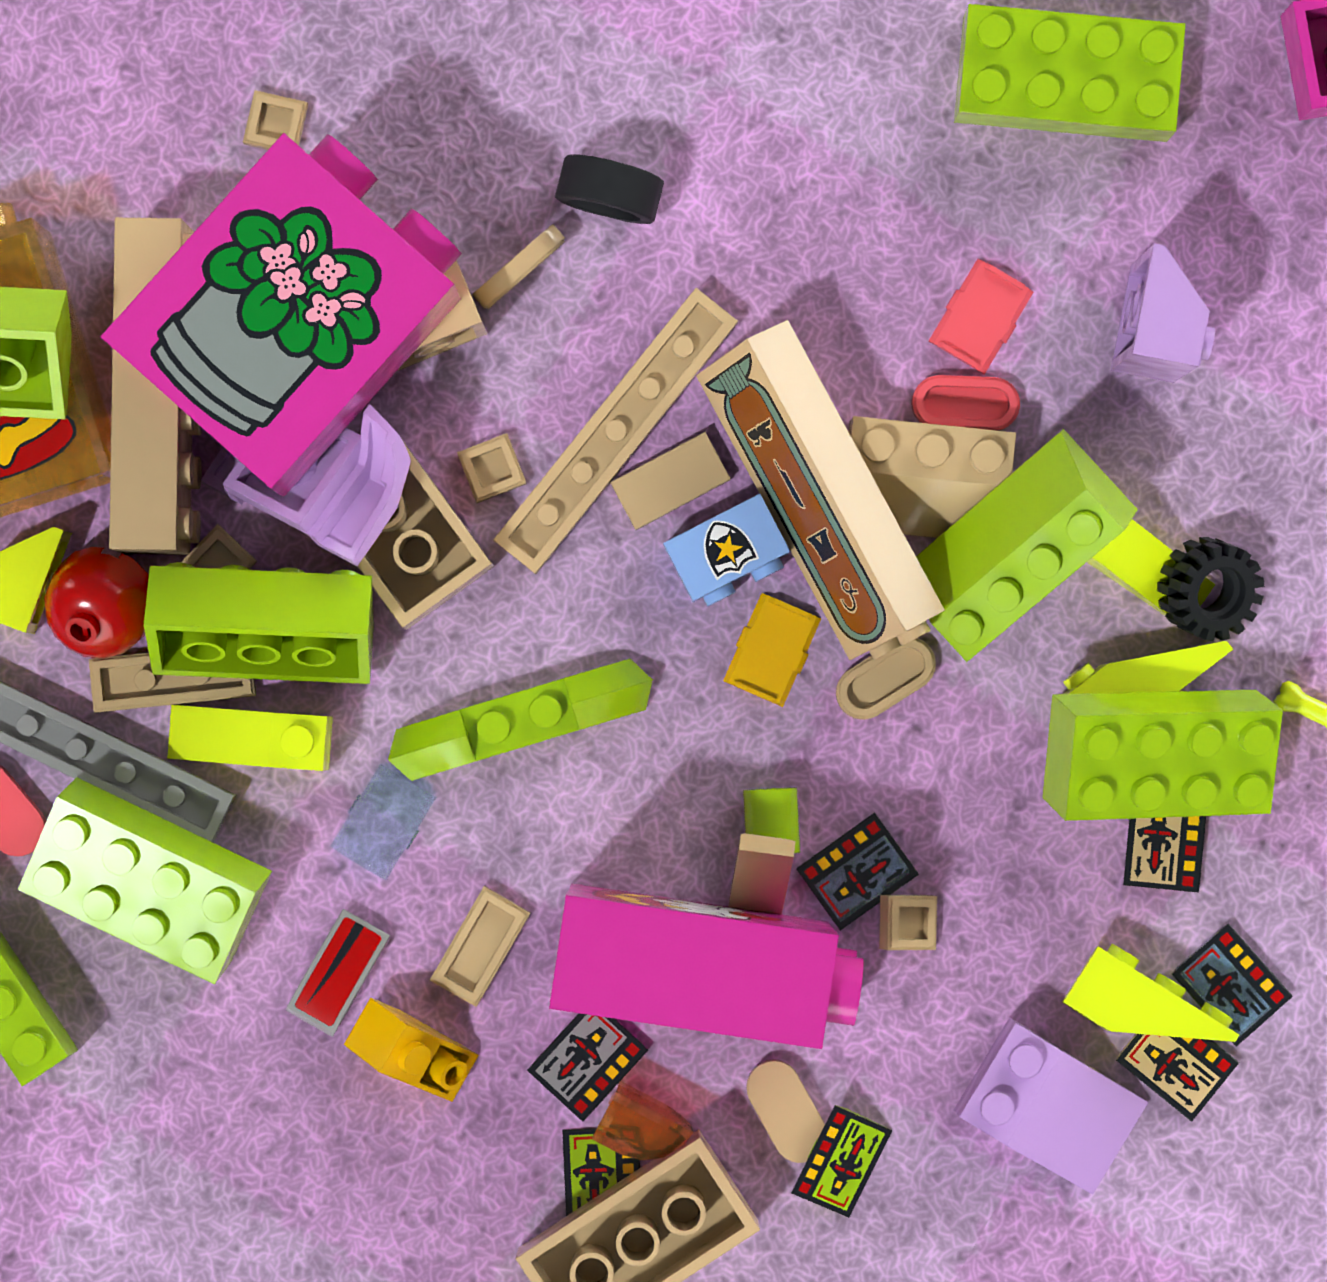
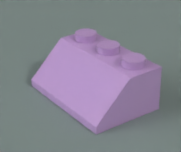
(1161, 321)

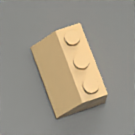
(932, 469)

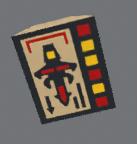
(1165, 853)
(1178, 1069)

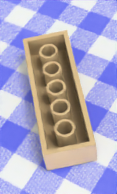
(149, 432)

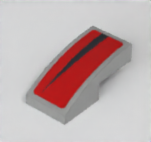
(337, 972)

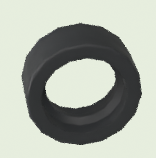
(609, 188)

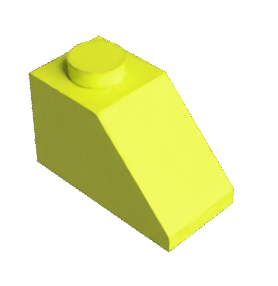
(26, 575)

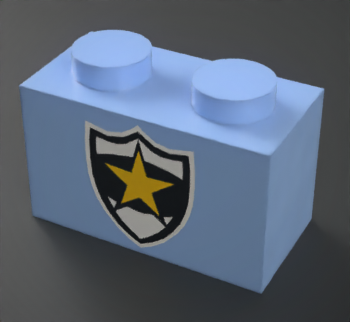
(727, 549)

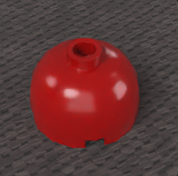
(97, 603)

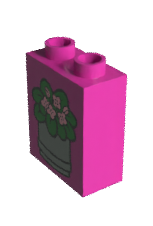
(288, 309)

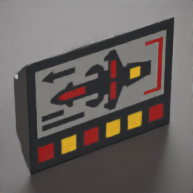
(587, 1062)

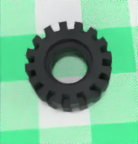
(1236, 593)

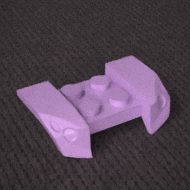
(340, 498)

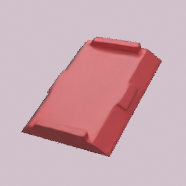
(981, 316)

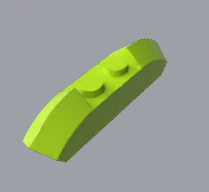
(520, 719)

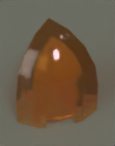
(641, 1125)

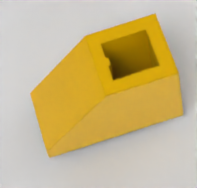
(410, 1050)

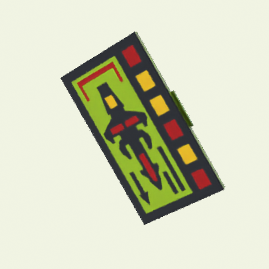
(841, 1161)
(590, 1167)

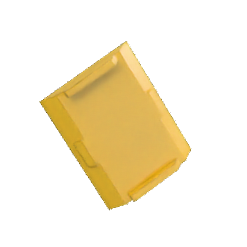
(772, 649)

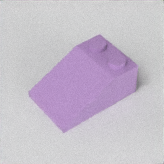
(1050, 1106)

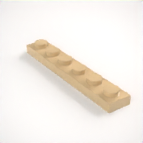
(615, 431)

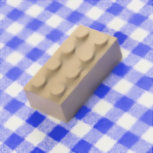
(647, 1226)

